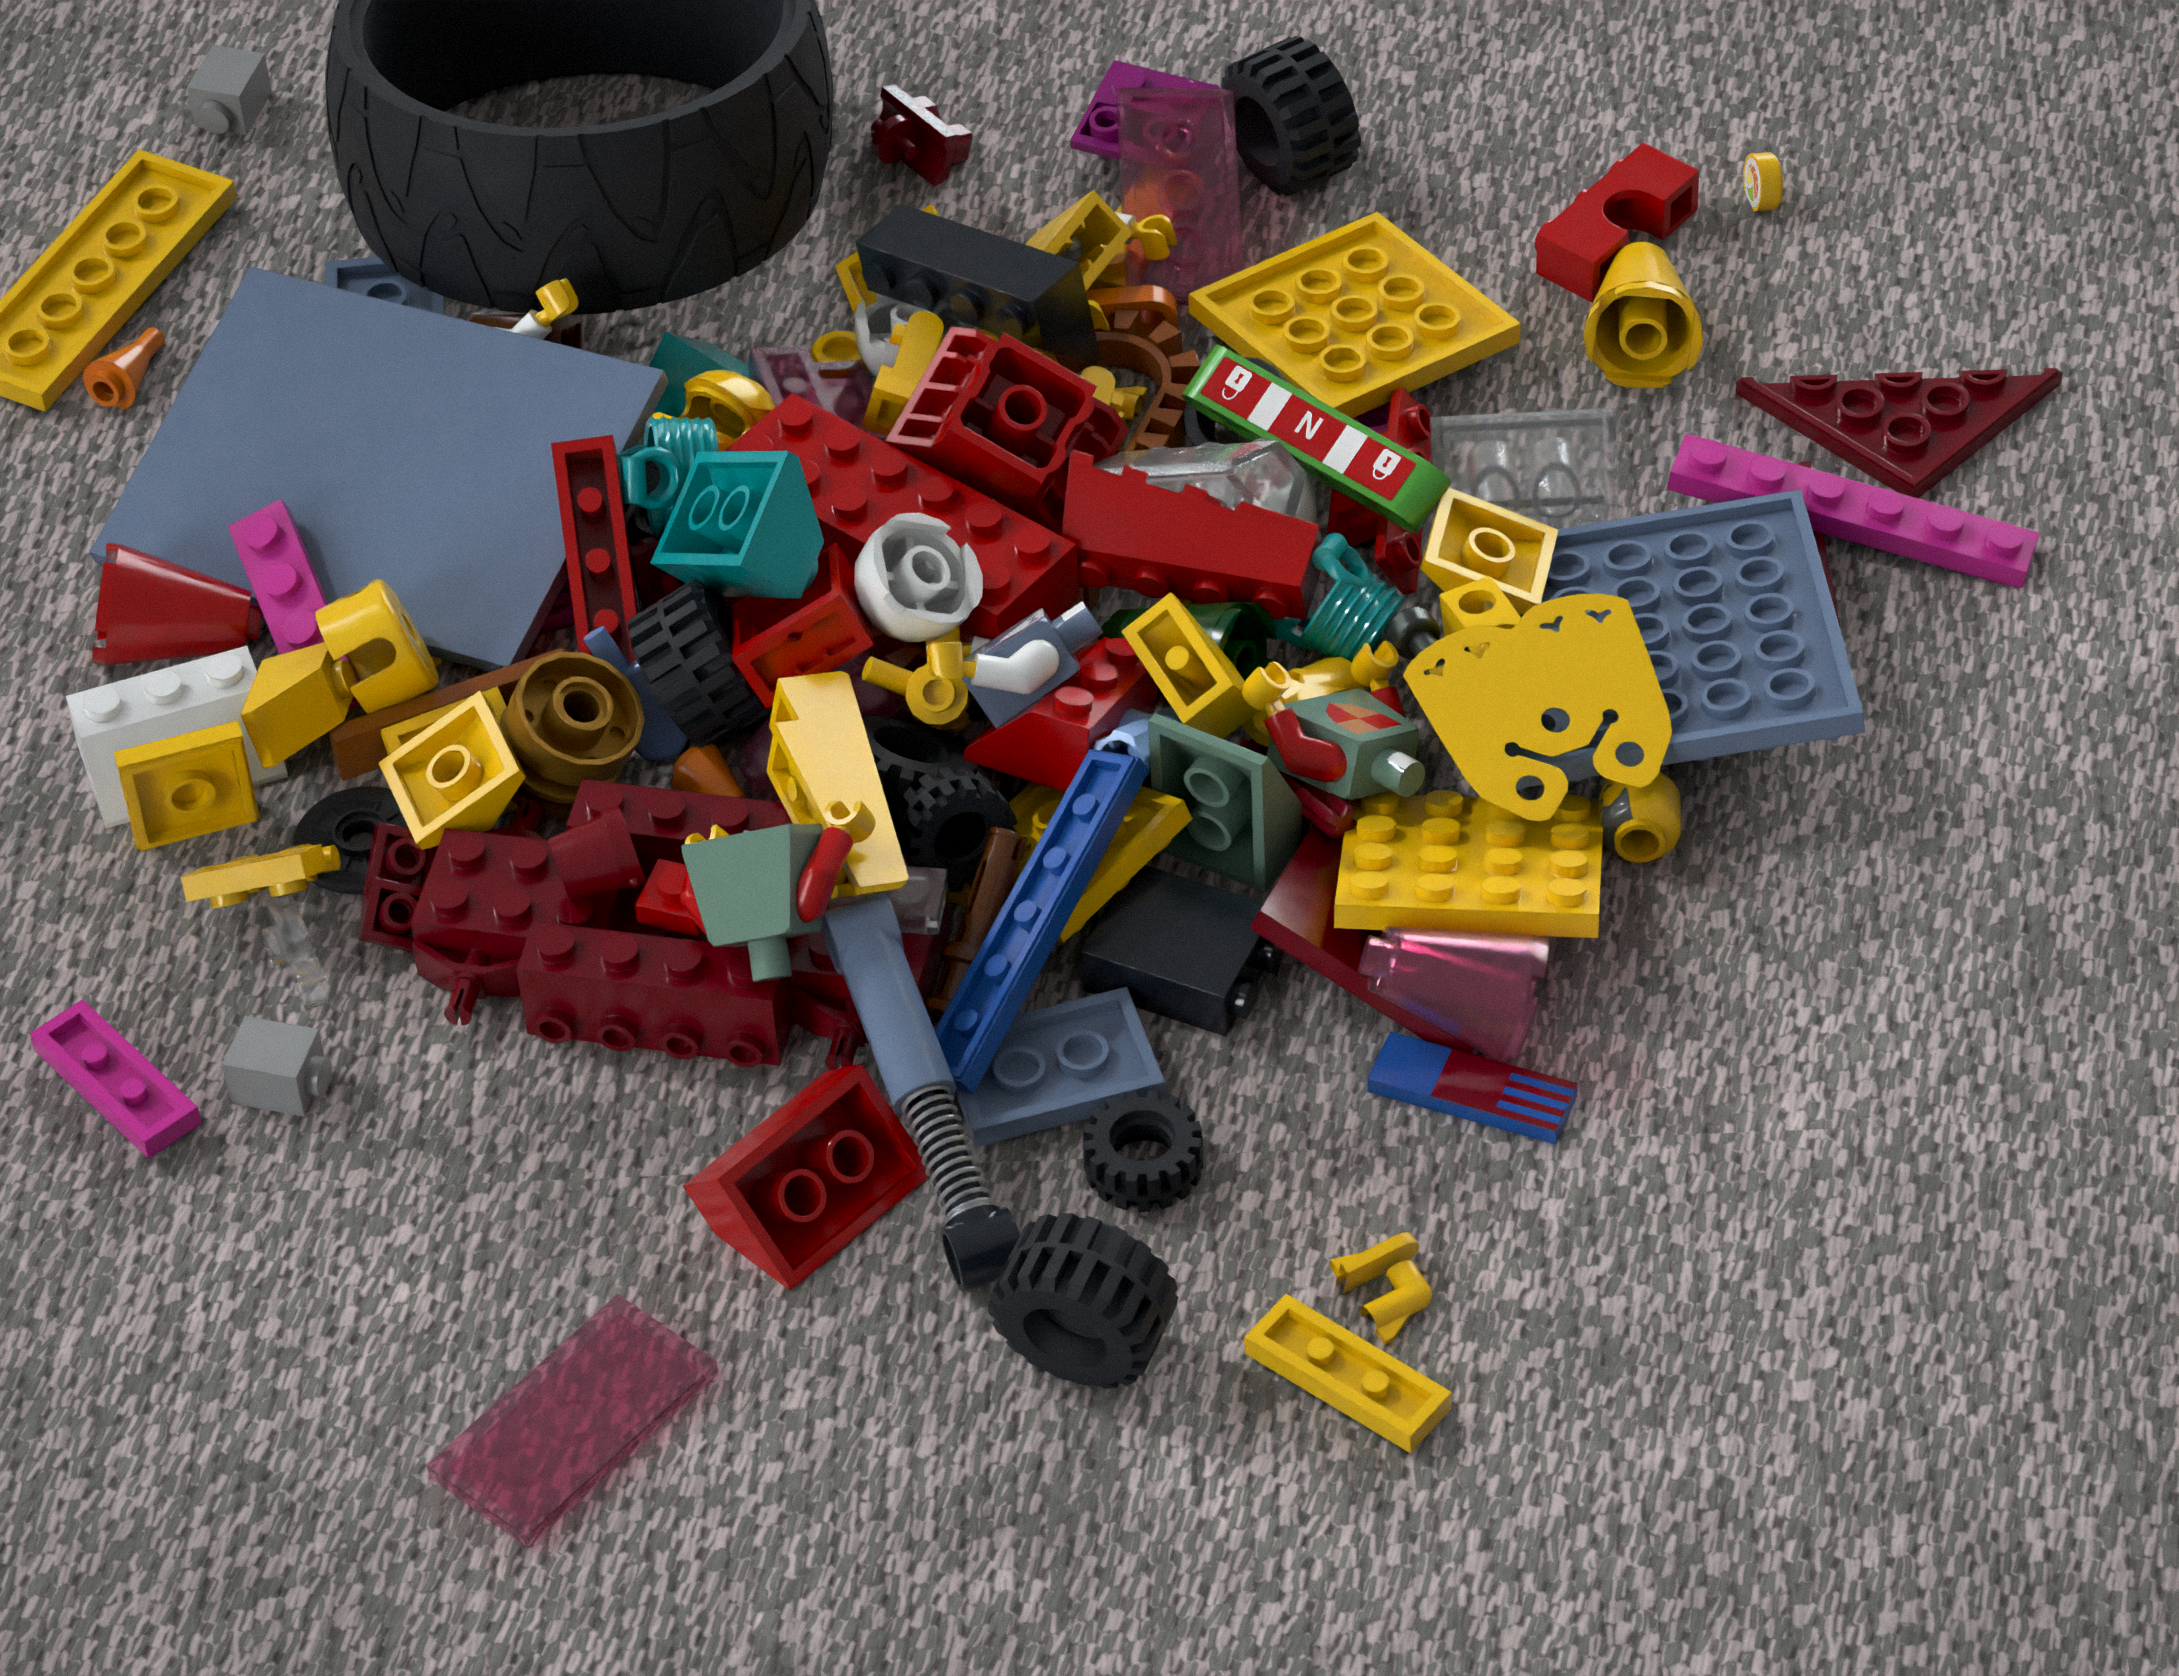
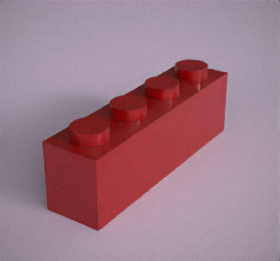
(595, 539)

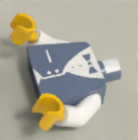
(1017, 664)

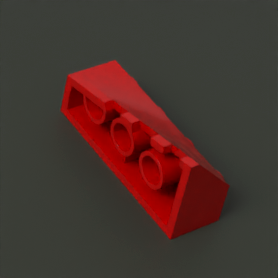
(1186, 542)

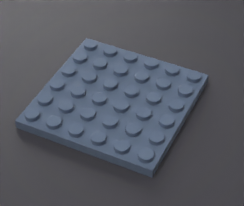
(1730, 622)

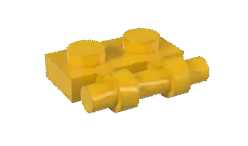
(280, 871)

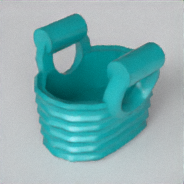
(672, 447)
(1351, 613)

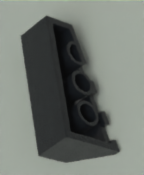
(980, 281)

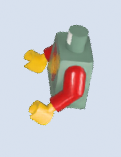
(1346, 739)
(769, 883)

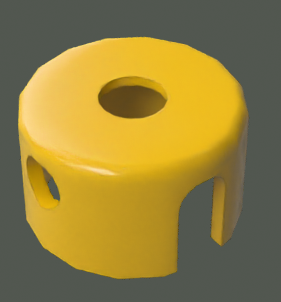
(380, 644)

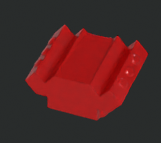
(1005, 422)

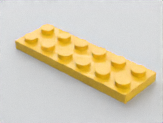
(102, 272)

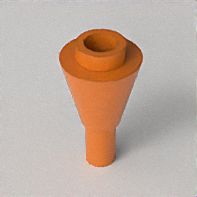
(118, 375)
(705, 772)

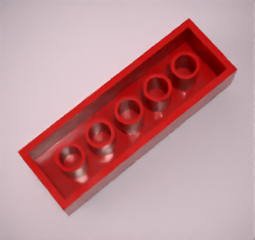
(866, 482)

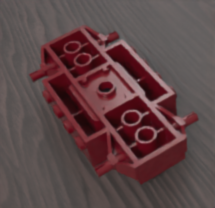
(586, 969)

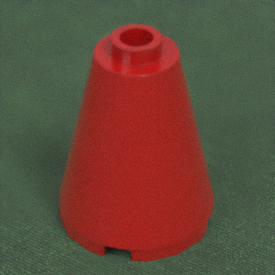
(167, 611)

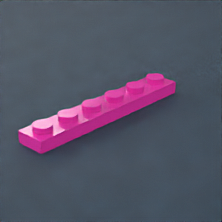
(1860, 511)

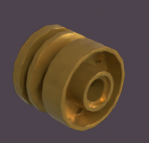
(570, 724)

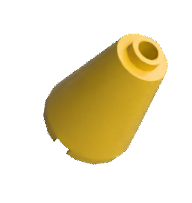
(1642, 320)

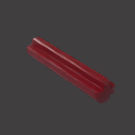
(1322, 808)

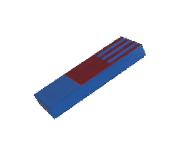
(1472, 1087)

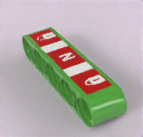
(1318, 437)

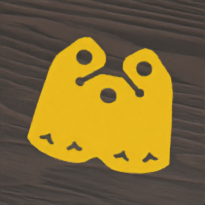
(1525, 672)

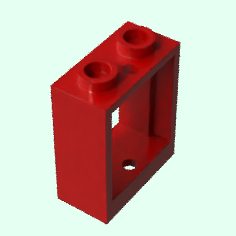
(800, 635)

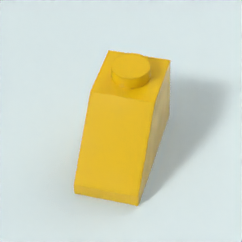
(1189, 668)
(296, 701)

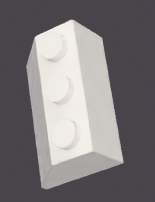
(158, 708)

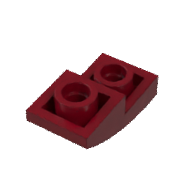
(393, 886)

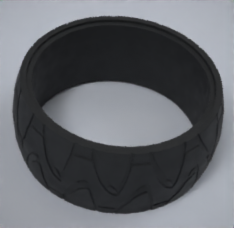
(614, 207)

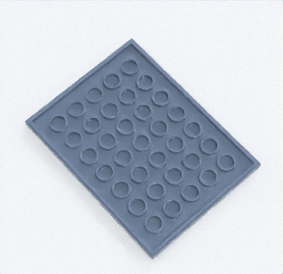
(395, 444)

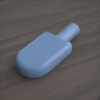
(660, 735)

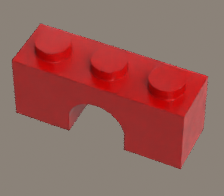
(1638, 193)

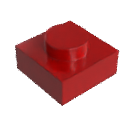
(660, 900)

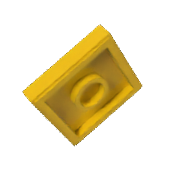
(187, 785)

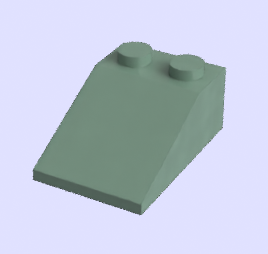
(1239, 804)

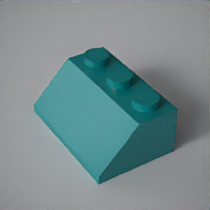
(743, 526)

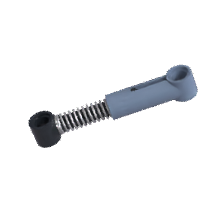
(870, 955)

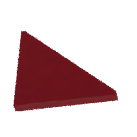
(1901, 425)
(1301, 922)

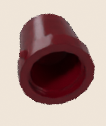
(597, 856)

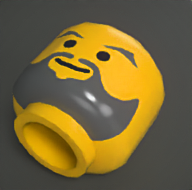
(1640, 821)

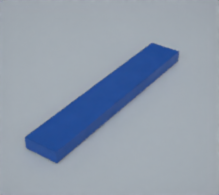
(1036, 913)

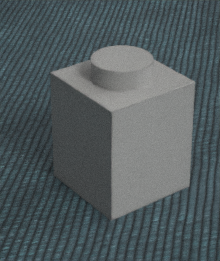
(229, 90)
(276, 1066)

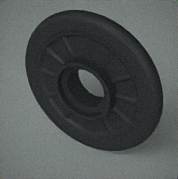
(339, 818)

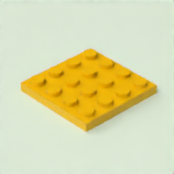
(1356, 316)
(1470, 866)

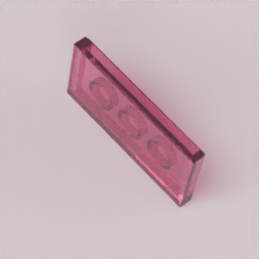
(1181, 165)
(572, 1420)

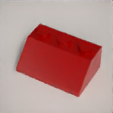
(1059, 729)
(810, 1176)

